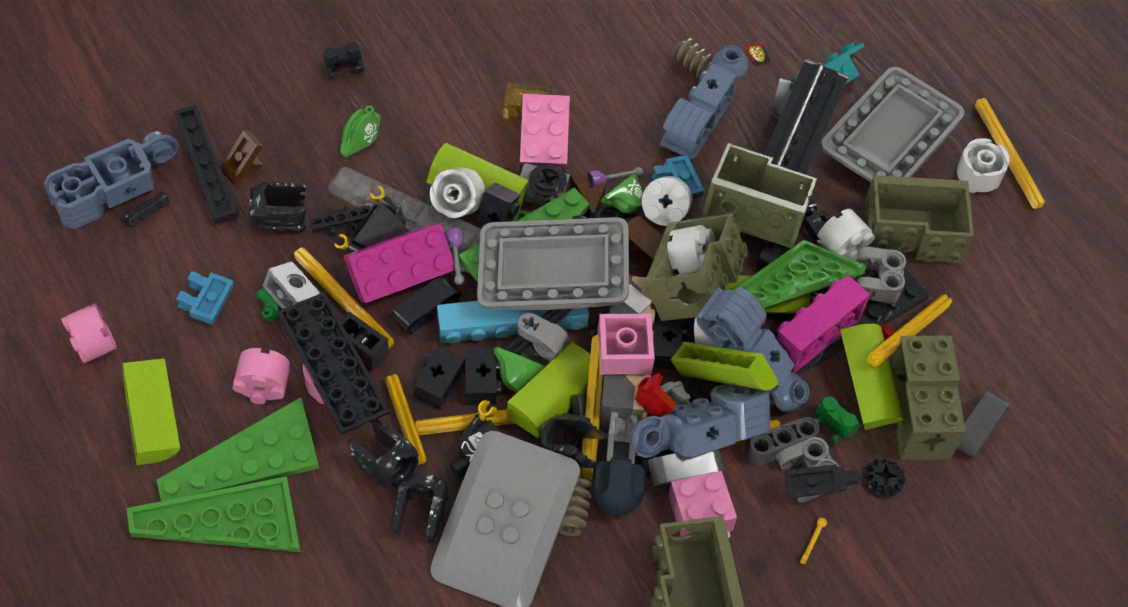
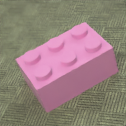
(544, 130)

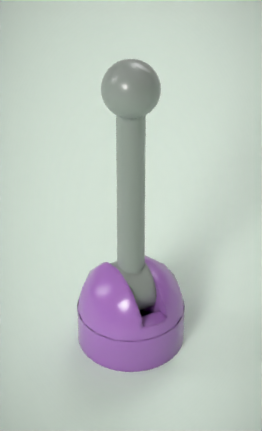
(597, 177)
(455, 239)

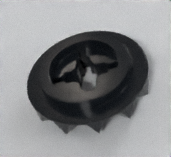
(552, 173)
(875, 482)

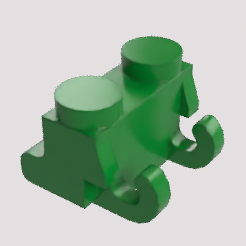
(837, 419)

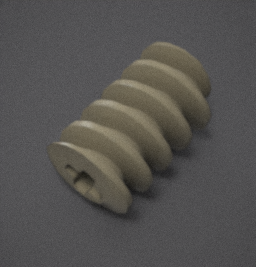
(691, 57)
(577, 509)

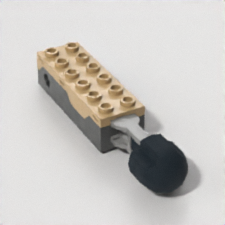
(618, 481)

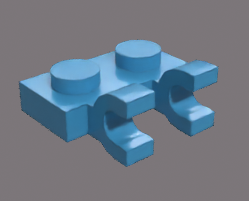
(682, 169)
(211, 298)

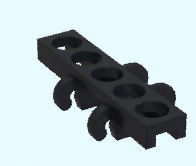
(332, 218)

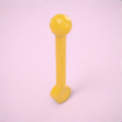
(821, 522)

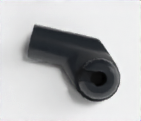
(578, 404)

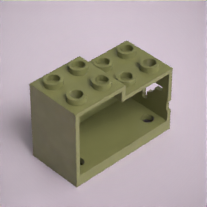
(759, 195)
(920, 217)
(687, 294)
(928, 398)
(696, 566)

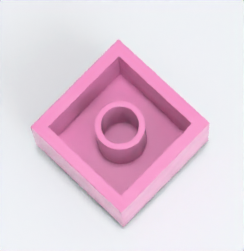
(625, 344)
(702, 498)

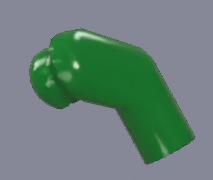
(270, 305)

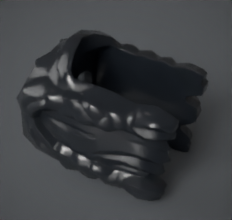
(277, 207)
(574, 429)
(384, 468)
(424, 487)

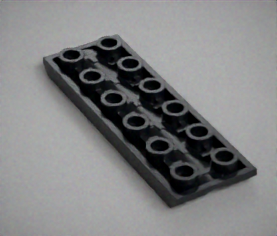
(805, 117)
(333, 363)

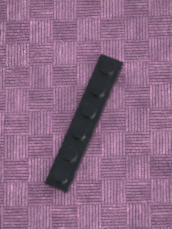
(205, 164)

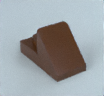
(243, 157)
(592, 195)

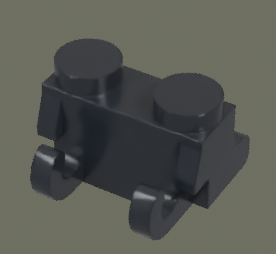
(335, 57)

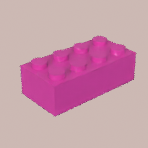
(399, 262)
(821, 322)

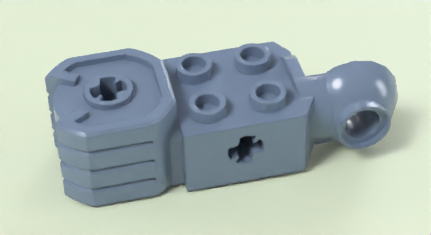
(695, 120)
(107, 177)
(735, 322)
(705, 425)

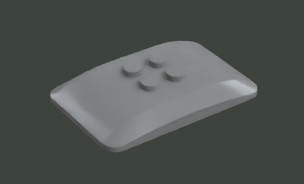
(893, 127)
(553, 264)
(505, 520)

